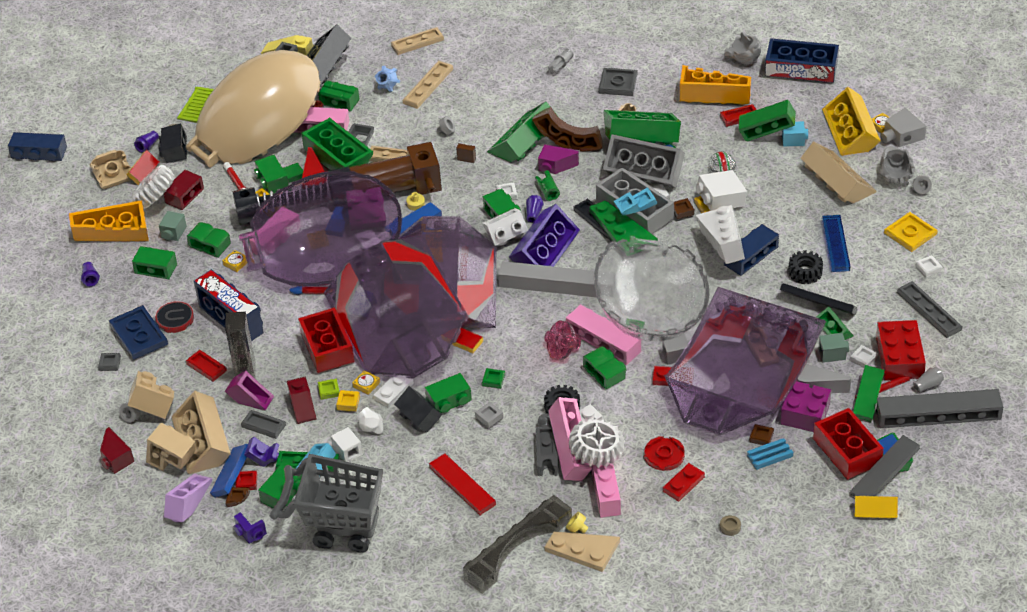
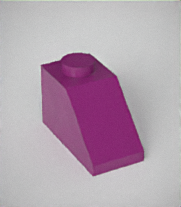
(557, 159)
(249, 392)

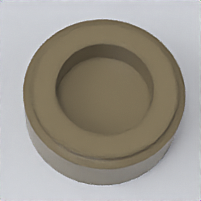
(730, 525)

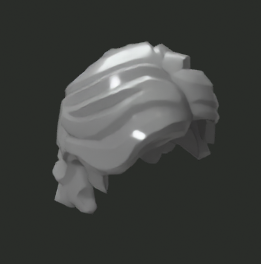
(744, 49)
(896, 165)

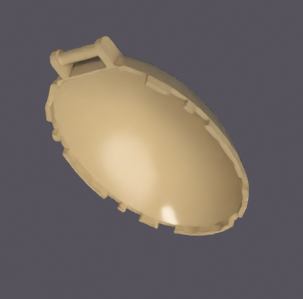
(255, 107)

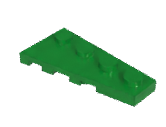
(618, 225)

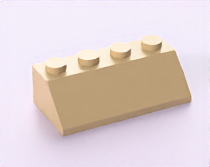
(836, 174)
(201, 421)

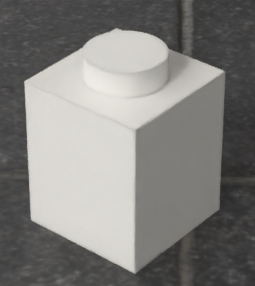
(346, 445)

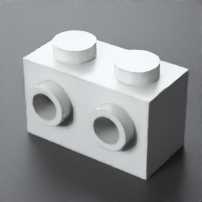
(505, 227)

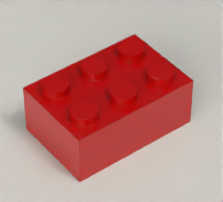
(326, 340)
(900, 349)
(847, 443)

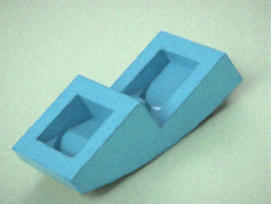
(631, 204)

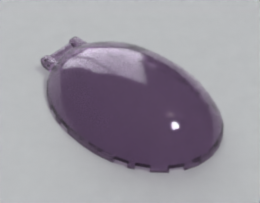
(319, 225)

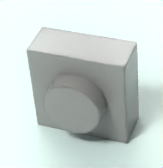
(489, 414)

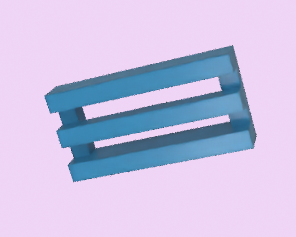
(768, 451)

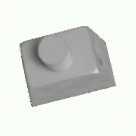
(903, 128)

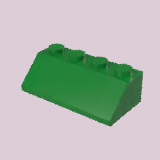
(642, 126)
(519, 137)
(335, 145)

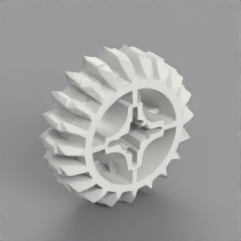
(153, 186)
(596, 442)

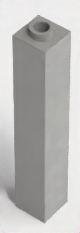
(546, 279)

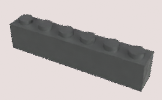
(939, 408)

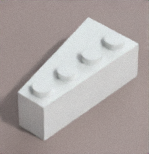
(722, 232)

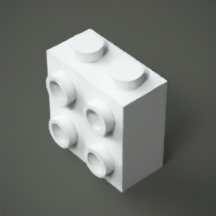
(721, 190)

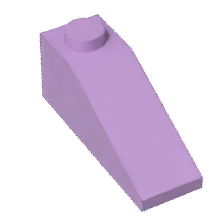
(185, 497)

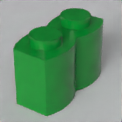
(208, 239)
(604, 367)

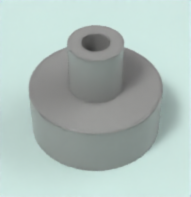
(446, 125)
(925, 187)
(128, 413)

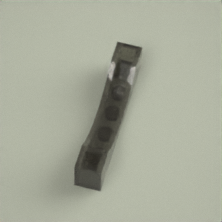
(547, 518)

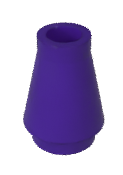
(146, 141)
(533, 207)
(89, 274)

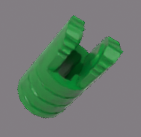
(548, 186)

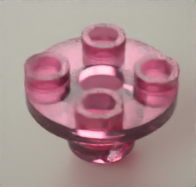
(562, 340)

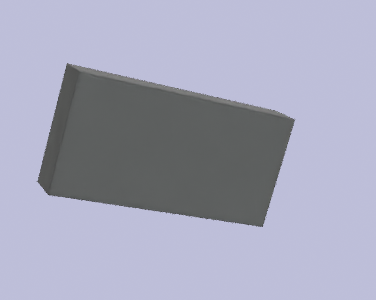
(263, 424)

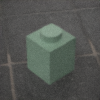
(172, 226)
(833, 347)

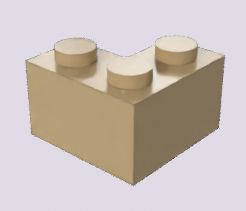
(150, 397)
(169, 446)

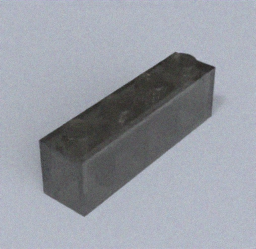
(240, 343)

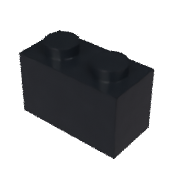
(173, 143)
(417, 409)

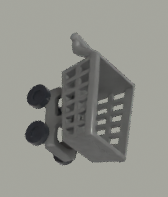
(333, 506)

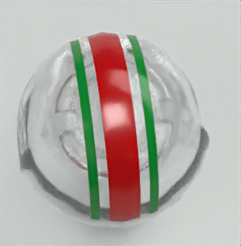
(721, 162)

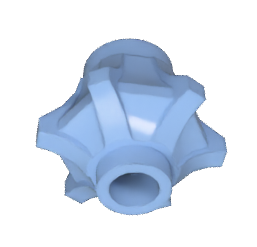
(387, 78)

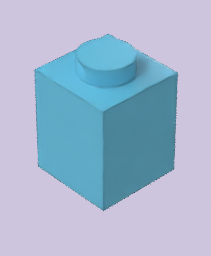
(795, 135)

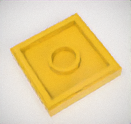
(910, 231)

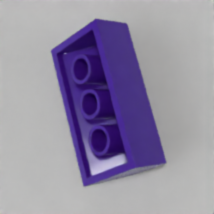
(546, 249)

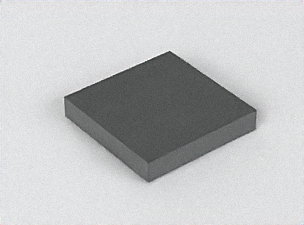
(618, 81)

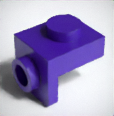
(249, 532)

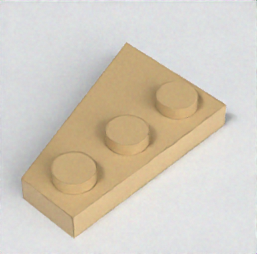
(584, 549)

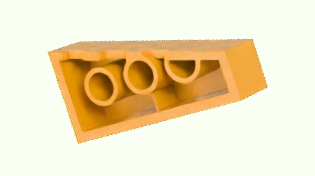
(714, 87)
(110, 223)

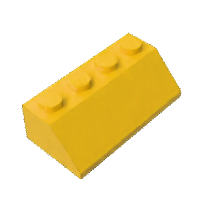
(851, 123)

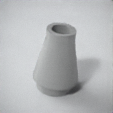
(931, 378)

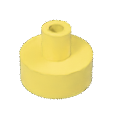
(415, 201)
(577, 523)

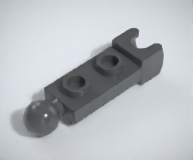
(546, 446)

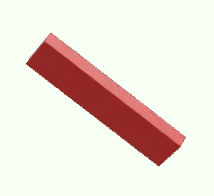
(462, 484)

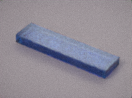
(836, 243)

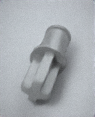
(560, 60)

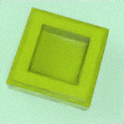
(328, 389)

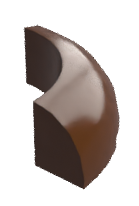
(565, 134)

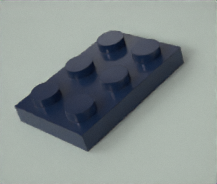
(138, 332)

